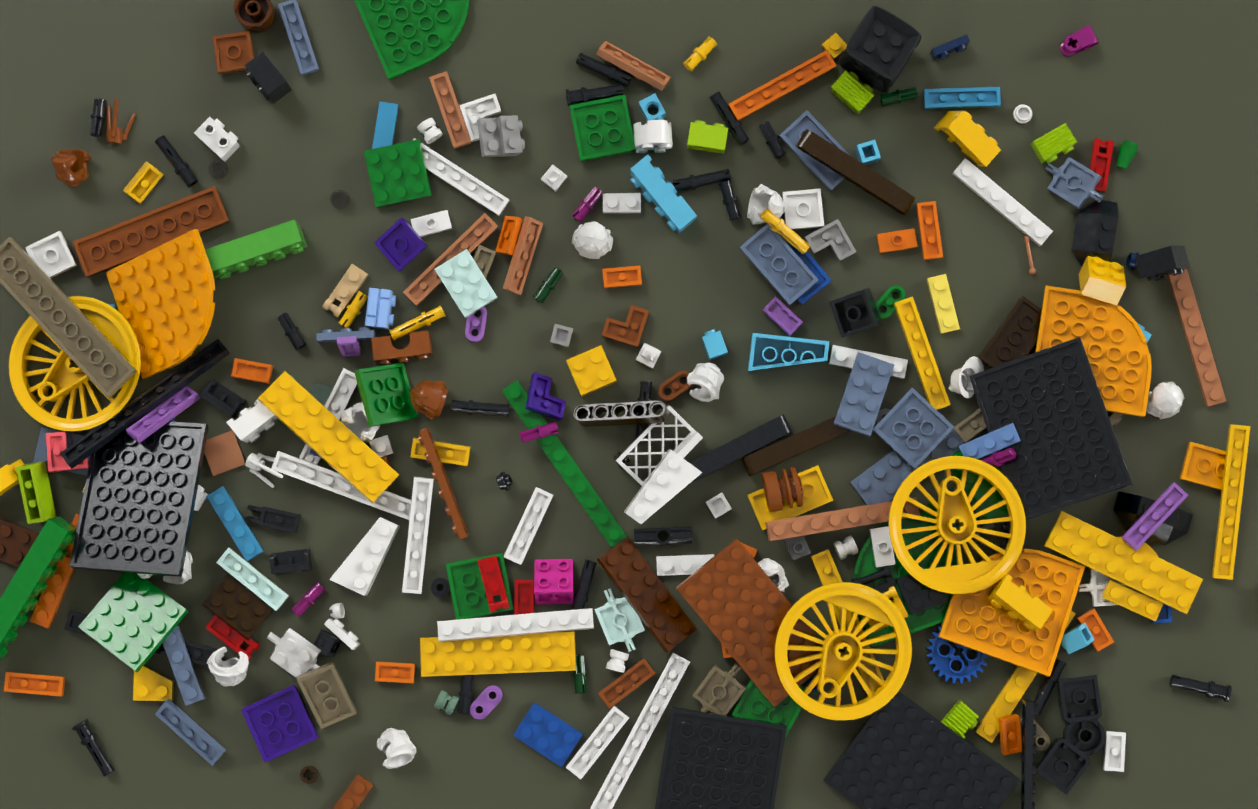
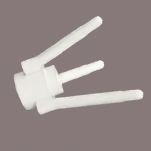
(256, 464)

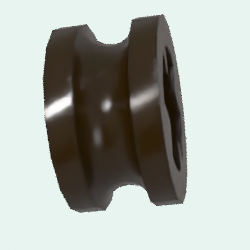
(306, 779)

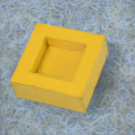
(834, 45)

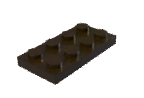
(1014, 336)

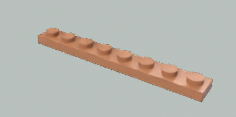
(1196, 339)
(833, 520)

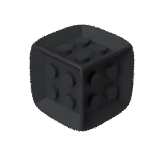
(880, 48)

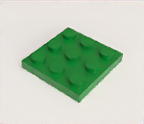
(602, 128)
(397, 173)
(385, 394)
(468, 588)
(757, 707)

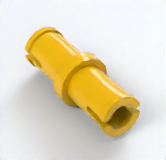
(700, 53)
(353, 309)

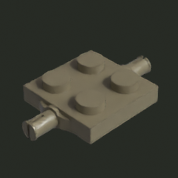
(719, 690)

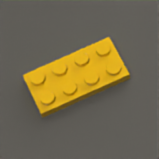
(814, 495)

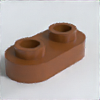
(674, 385)

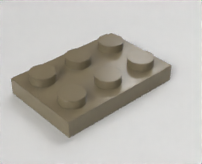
(326, 695)

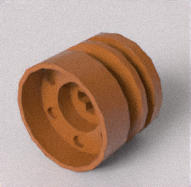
(782, 489)

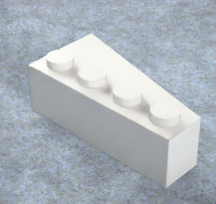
(252, 422)
(662, 485)
(366, 559)

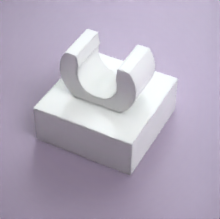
(554, 178)
(648, 355)

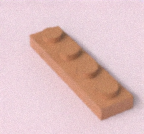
(633, 65)
(450, 110)
(523, 255)

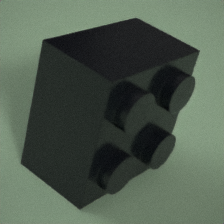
(264, 73)
(1162, 263)
(855, 312)

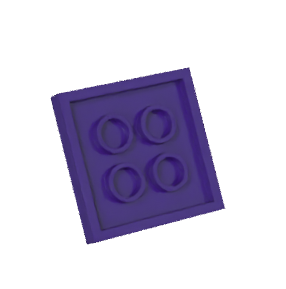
(279, 723)

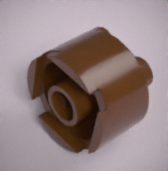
(256, 21)

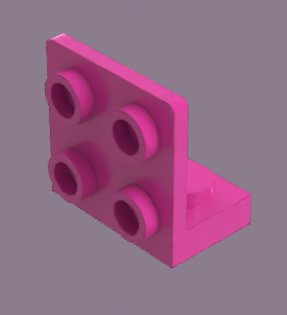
(553, 581)

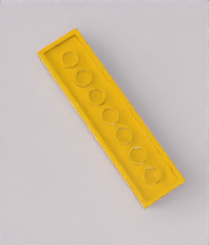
(328, 437)
(1120, 562)
(499, 654)

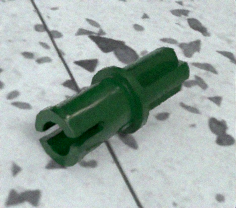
(898, 96)
(548, 285)
(580, 675)

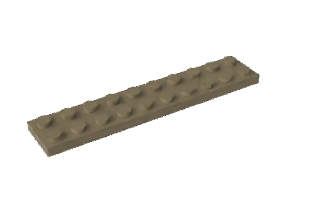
(62, 320)

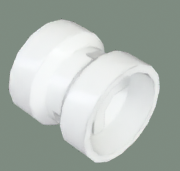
(429, 130)
(846, 547)
(617, 661)

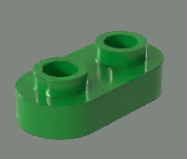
(887, 300)

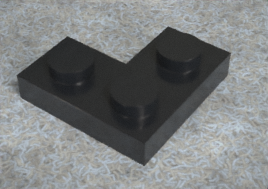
(917, 598)

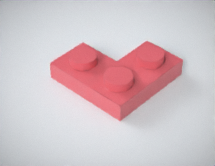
(57, 443)

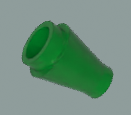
(1126, 153)

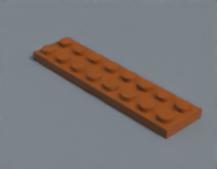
(147, 231)

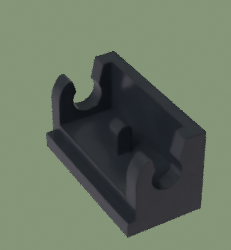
(222, 398)
(290, 561)

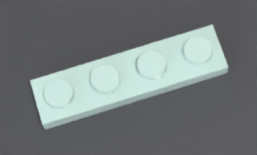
(252, 579)

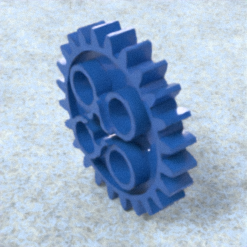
(943, 663)

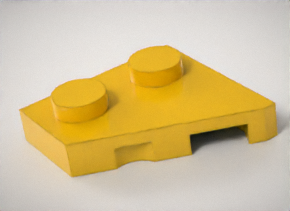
(152, 686)

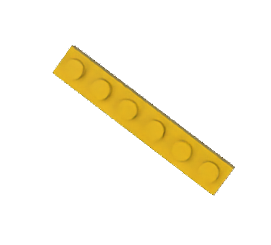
(921, 353)

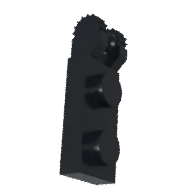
(275, 519)

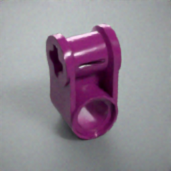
(1081, 40)

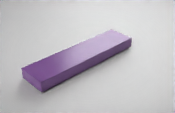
(162, 414)
(1154, 516)

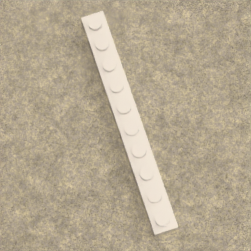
(641, 733)

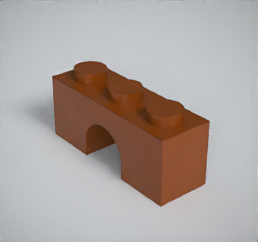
(419, 347)

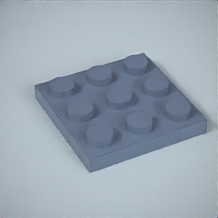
(913, 428)

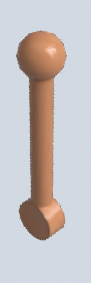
(1032, 271)

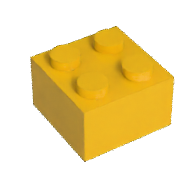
(1102, 280)
(591, 371)

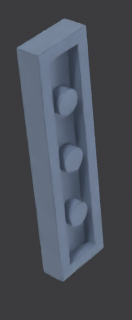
(298, 37)
(183, 667)
(190, 732)

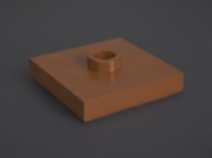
(233, 51)

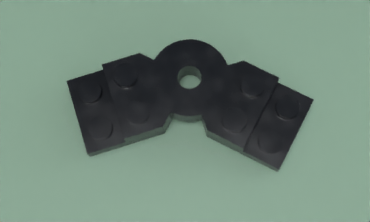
(1068, 756)

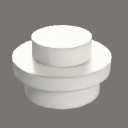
(1022, 114)

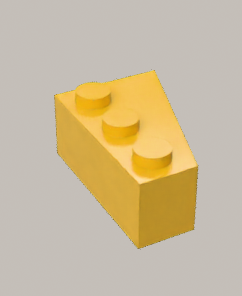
(969, 137)
(1020, 603)

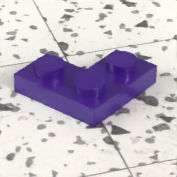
(540, 400)

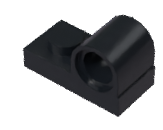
(328, 643)

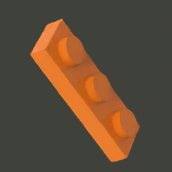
(929, 230)
(34, 684)

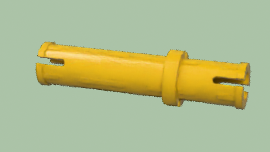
(781, 228)
(437, 312)

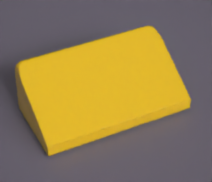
(143, 182)

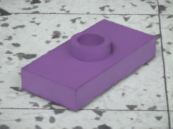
(782, 316)
(349, 346)

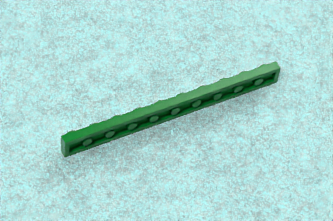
(567, 468)

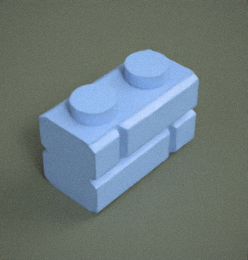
(379, 308)

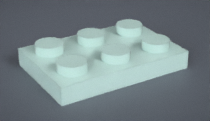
(466, 283)

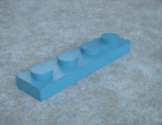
(961, 98)
(235, 523)

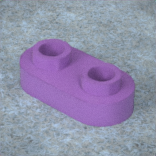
(476, 323)
(486, 702)

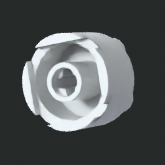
(653, 135)

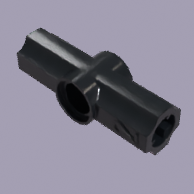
(648, 536)

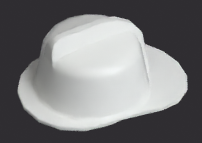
(960, 377)

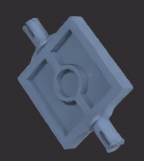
(1074, 182)

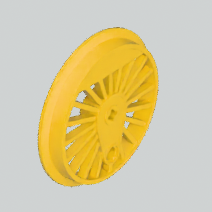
(64, 374)
(956, 508)
(838, 666)

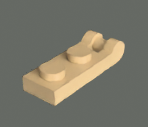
(345, 290)

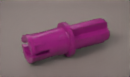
(587, 204)
(539, 432)
(998, 458)
(308, 599)

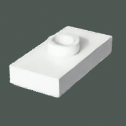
(431, 223)
(882, 547)

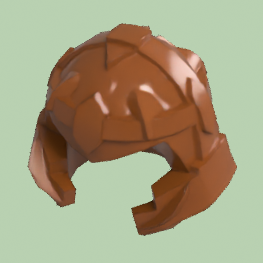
(71, 166)
(429, 398)

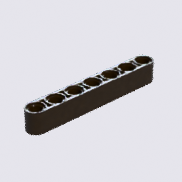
(855, 172)
(792, 446)

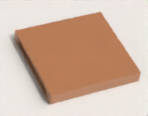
(223, 453)

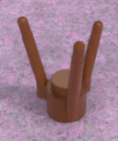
(114, 134)

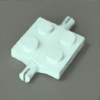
(619, 620)

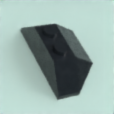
(1095, 231)
(1131, 507)

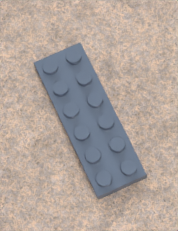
(884, 478)

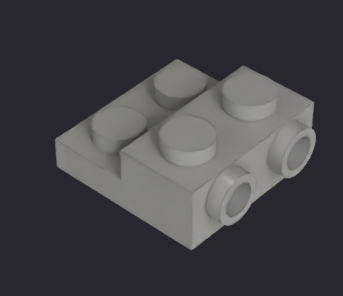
(500, 136)

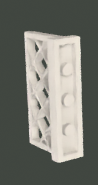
(681, 449)

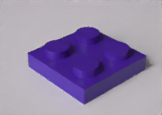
(401, 244)

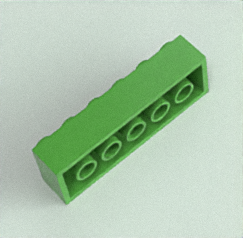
(256, 249)

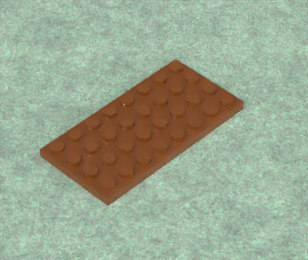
(745, 616)

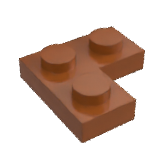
(628, 332)

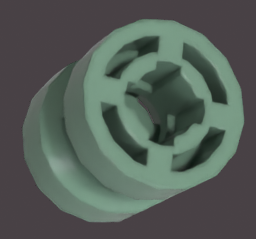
(442, 701)

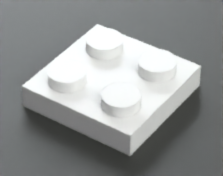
(803, 209)
(52, 254)

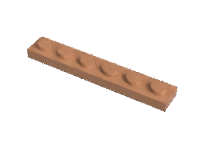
(469, 240)

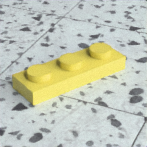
(943, 304)

